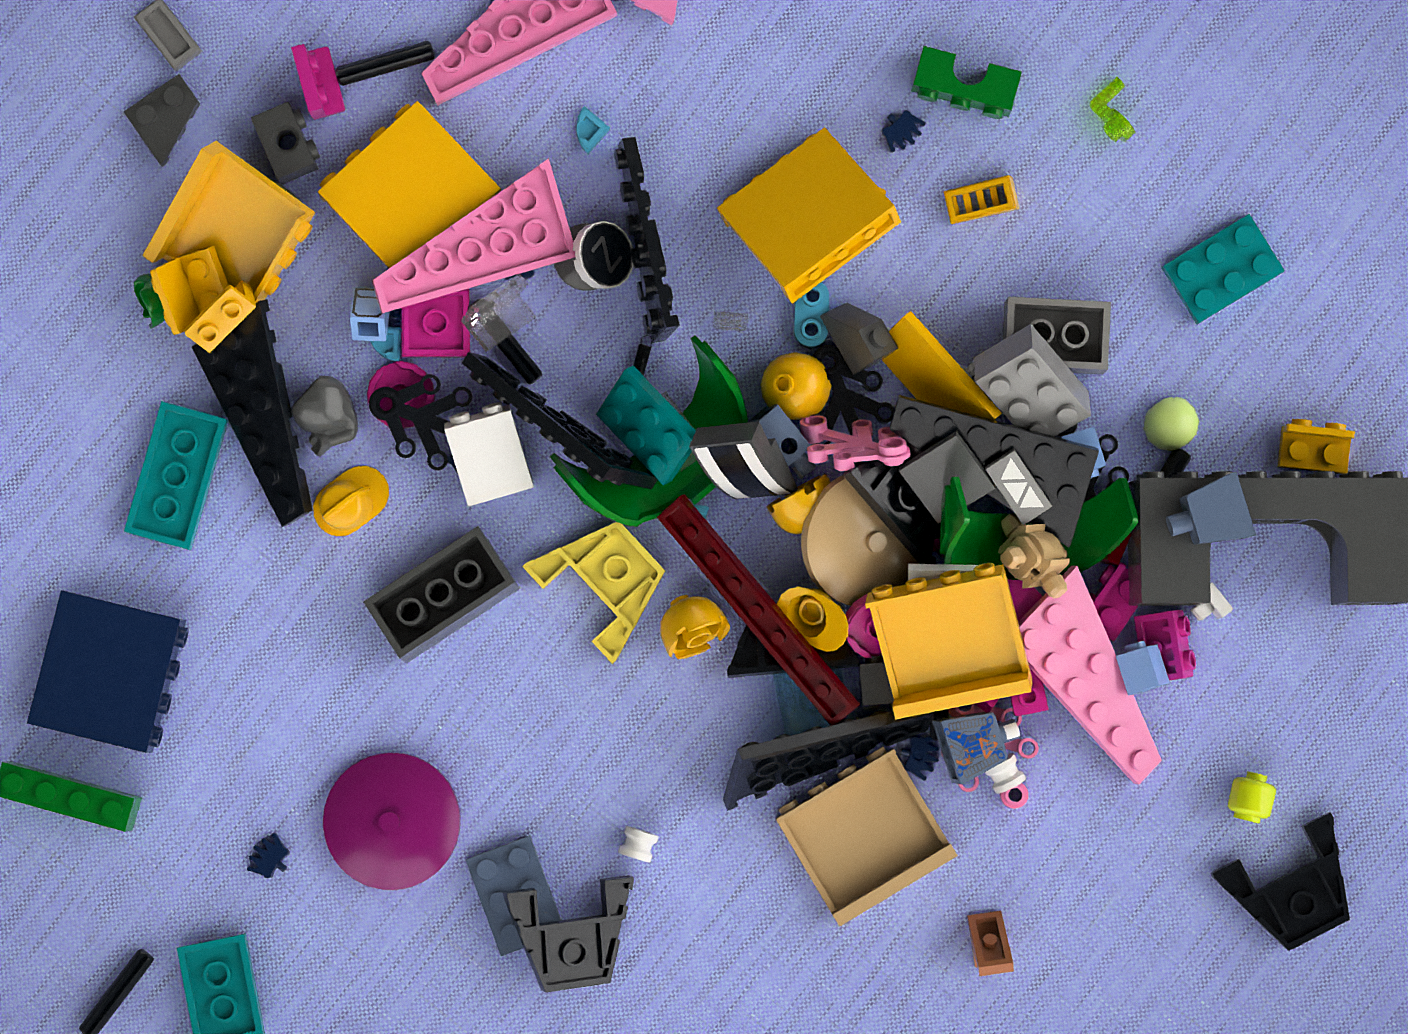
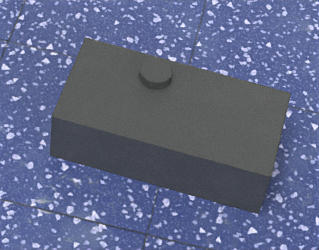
(441, 595)

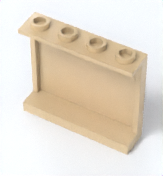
(865, 835)

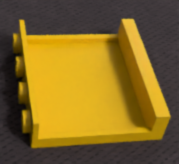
(406, 185)
(239, 214)
(809, 214)
(950, 640)

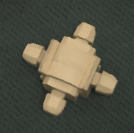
(1033, 556)

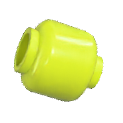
(1251, 797)

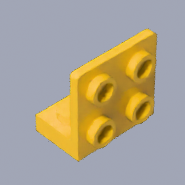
(188, 286)

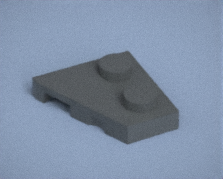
(163, 116)

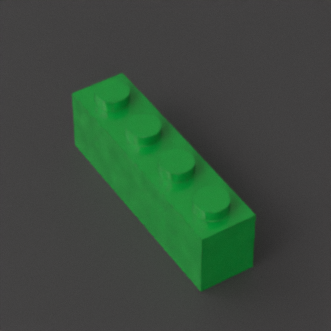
(68, 796)

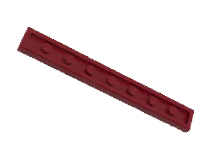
(758, 610)

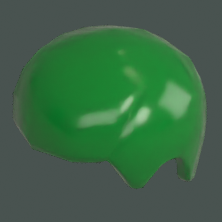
(149, 300)

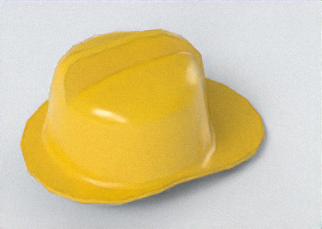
(351, 500)
(815, 617)

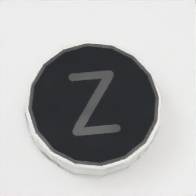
(603, 255)

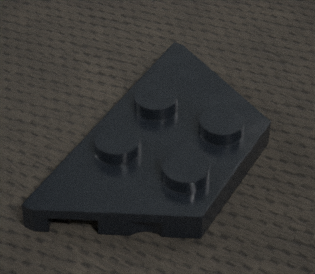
(897, 507)
(754, 659)

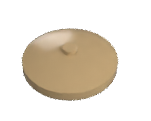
(850, 546)

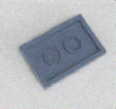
(510, 869)

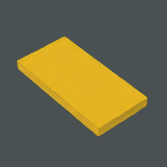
(932, 372)

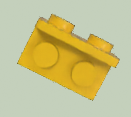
(221, 316)
(1315, 447)

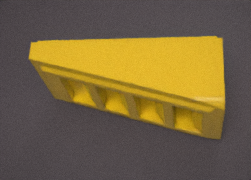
(992, 184)

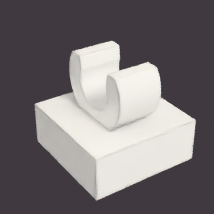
(1219, 606)

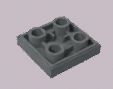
(936, 465)

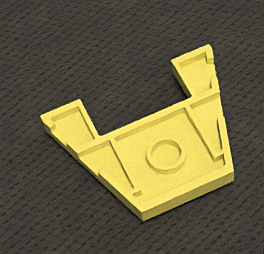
(615, 570)

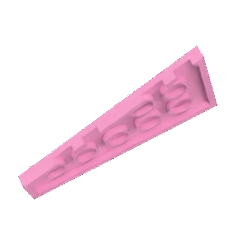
(507, 37)
(499, 239)
(1080, 668)

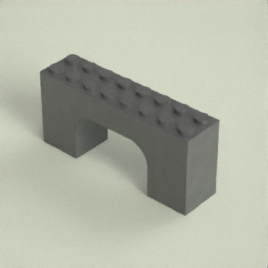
(1355, 514)

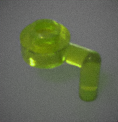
(1116, 124)

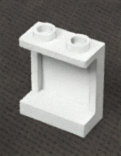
(488, 454)

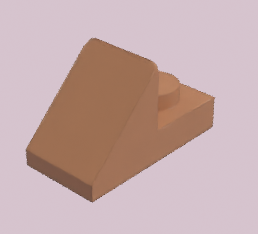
(990, 943)

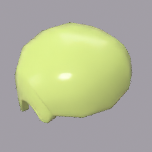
(1171, 423)

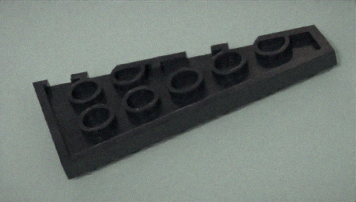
(648, 250)

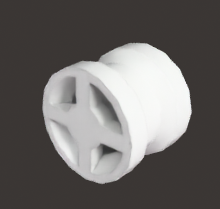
(1006, 775)
(638, 844)

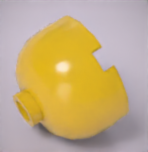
(796, 385)
(794, 509)
(692, 624)

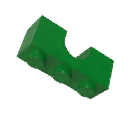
(937, 80)

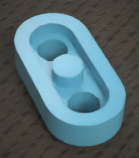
(809, 313)

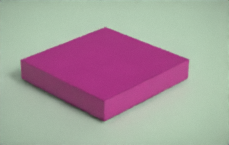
(436, 327)

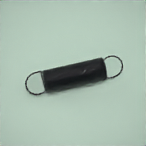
(642, 357)

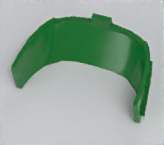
(714, 403)
(976, 536)

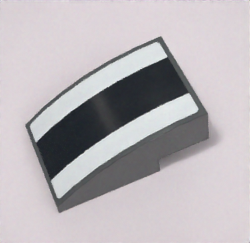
(742, 460)

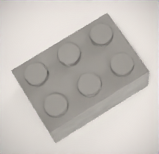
(1071, 327)
(1032, 384)

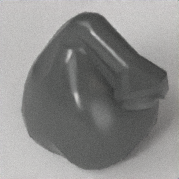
(326, 413)

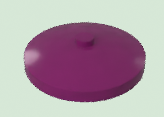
(391, 821)

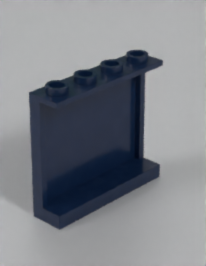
(107, 672)

